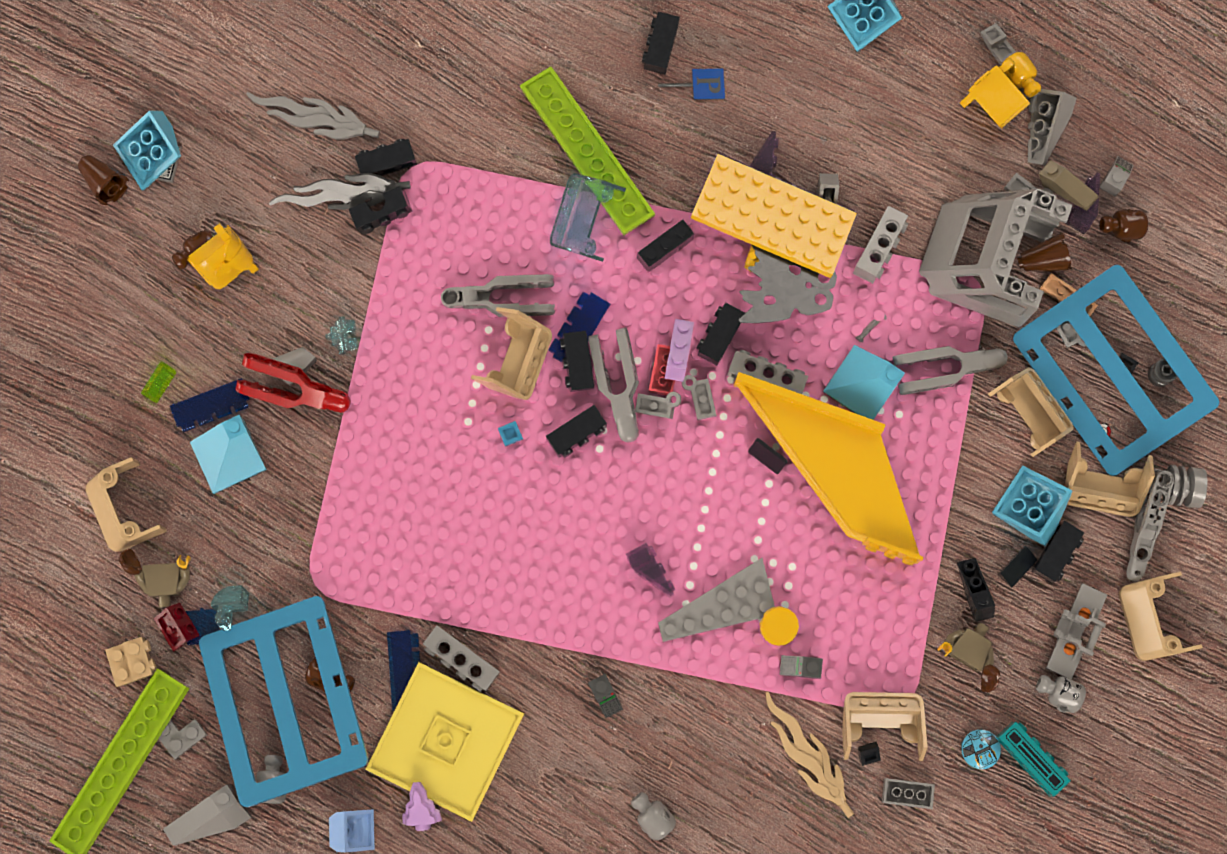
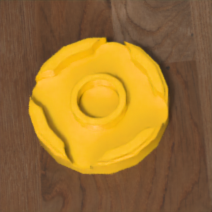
(779, 625)

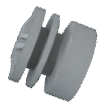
(1187, 486)

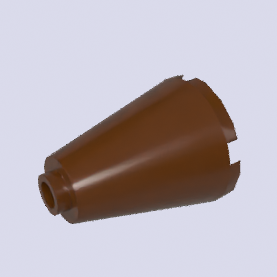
(103, 180)
(1046, 256)

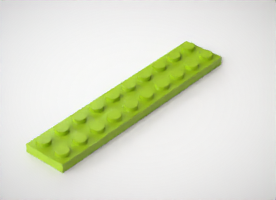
(586, 147)
(119, 764)

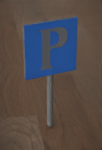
(706, 84)

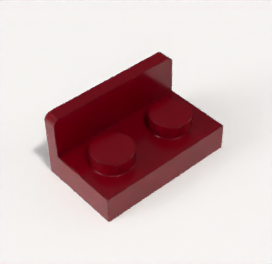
(176, 626)

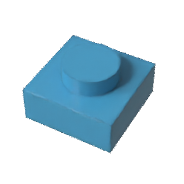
(510, 433)

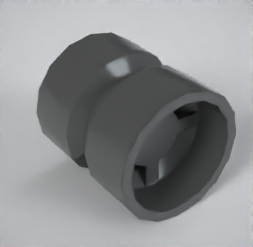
(1161, 373)

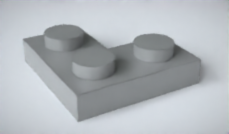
(180, 741)

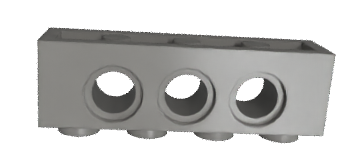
(865, 267)
(742, 357)
(438, 637)

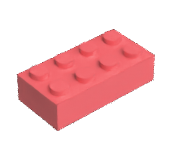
(658, 383)

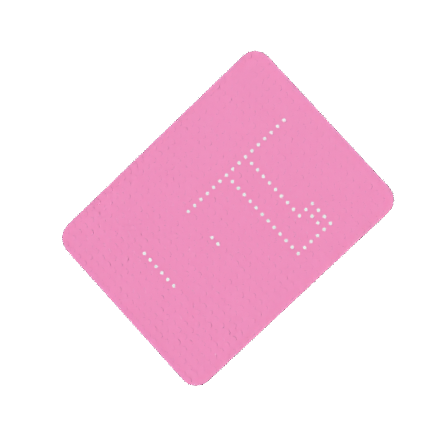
(532, 546)

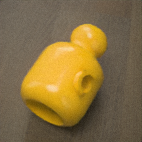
(1023, 74)

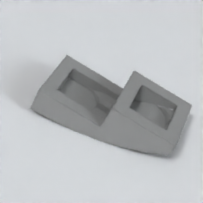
(997, 43)

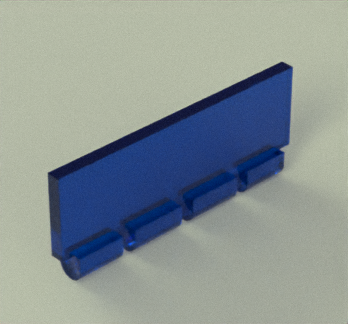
(582, 320)
(205, 404)
(401, 661)

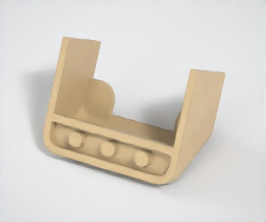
(523, 358)
(1036, 408)
(1107, 492)
(117, 534)
(1143, 620)
(884, 711)

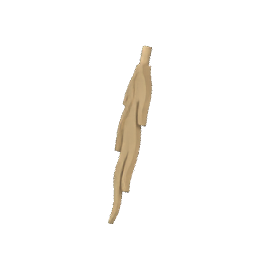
(815, 761)

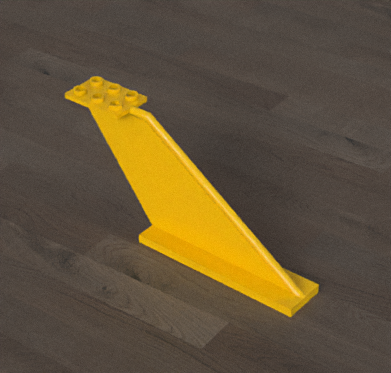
(841, 462)

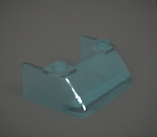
(578, 214)

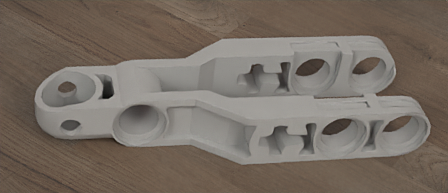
(478, 296)
(970, 363)
(621, 404)
(1147, 528)

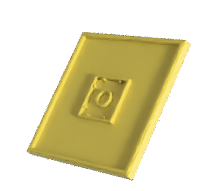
(445, 740)

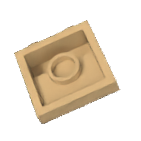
(131, 661)

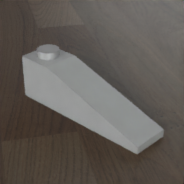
(1049, 117)
(211, 816)

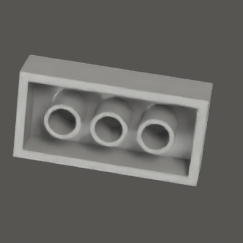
(908, 793)

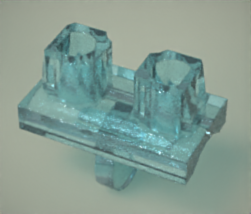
(340, 333)

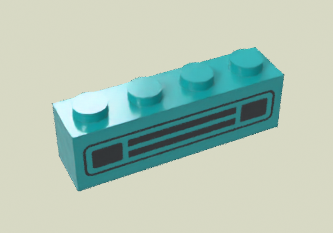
(1033, 759)

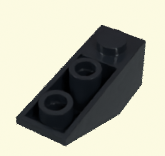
(976, 590)

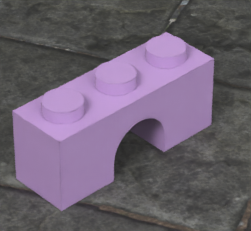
(679, 350)

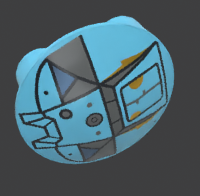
(981, 749)

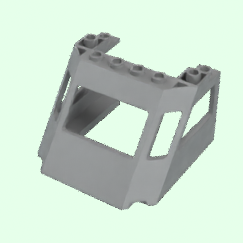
(1011, 216)

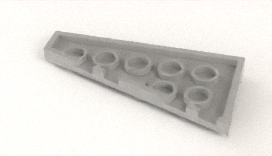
(732, 602)

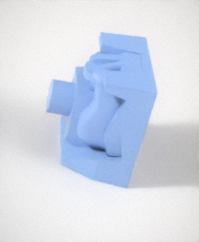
(352, 831)

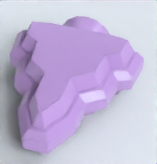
(420, 809)

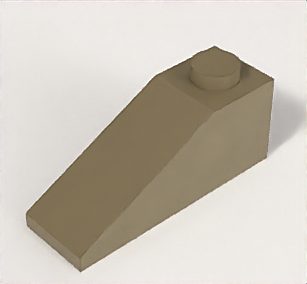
(1067, 185)

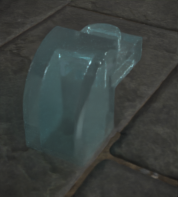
(228, 601)

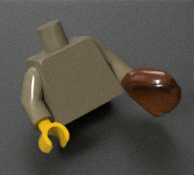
(157, 579)
(975, 652)

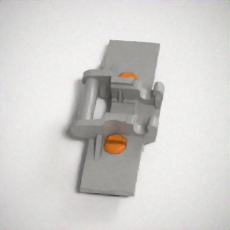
(1070, 629)

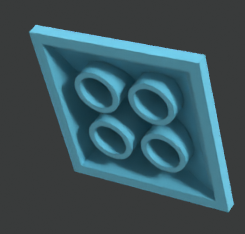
(864, 19)
(148, 148)
(863, 382)
(227, 454)
(1033, 505)

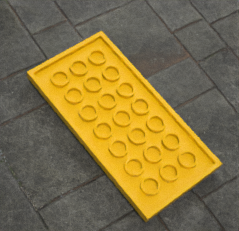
(774, 215)

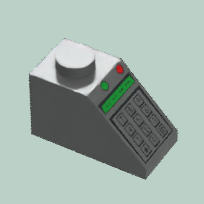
(801, 666)
(605, 695)

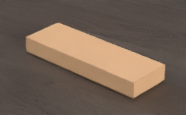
(1061, 290)

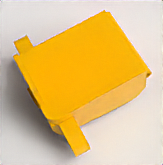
(997, 95)
(222, 258)

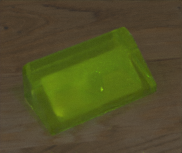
(158, 382)

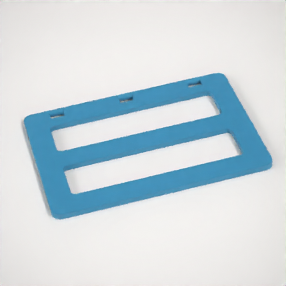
(1158, 429)
(301, 772)

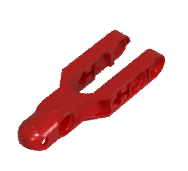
(313, 393)

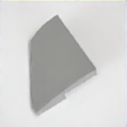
(300, 358)

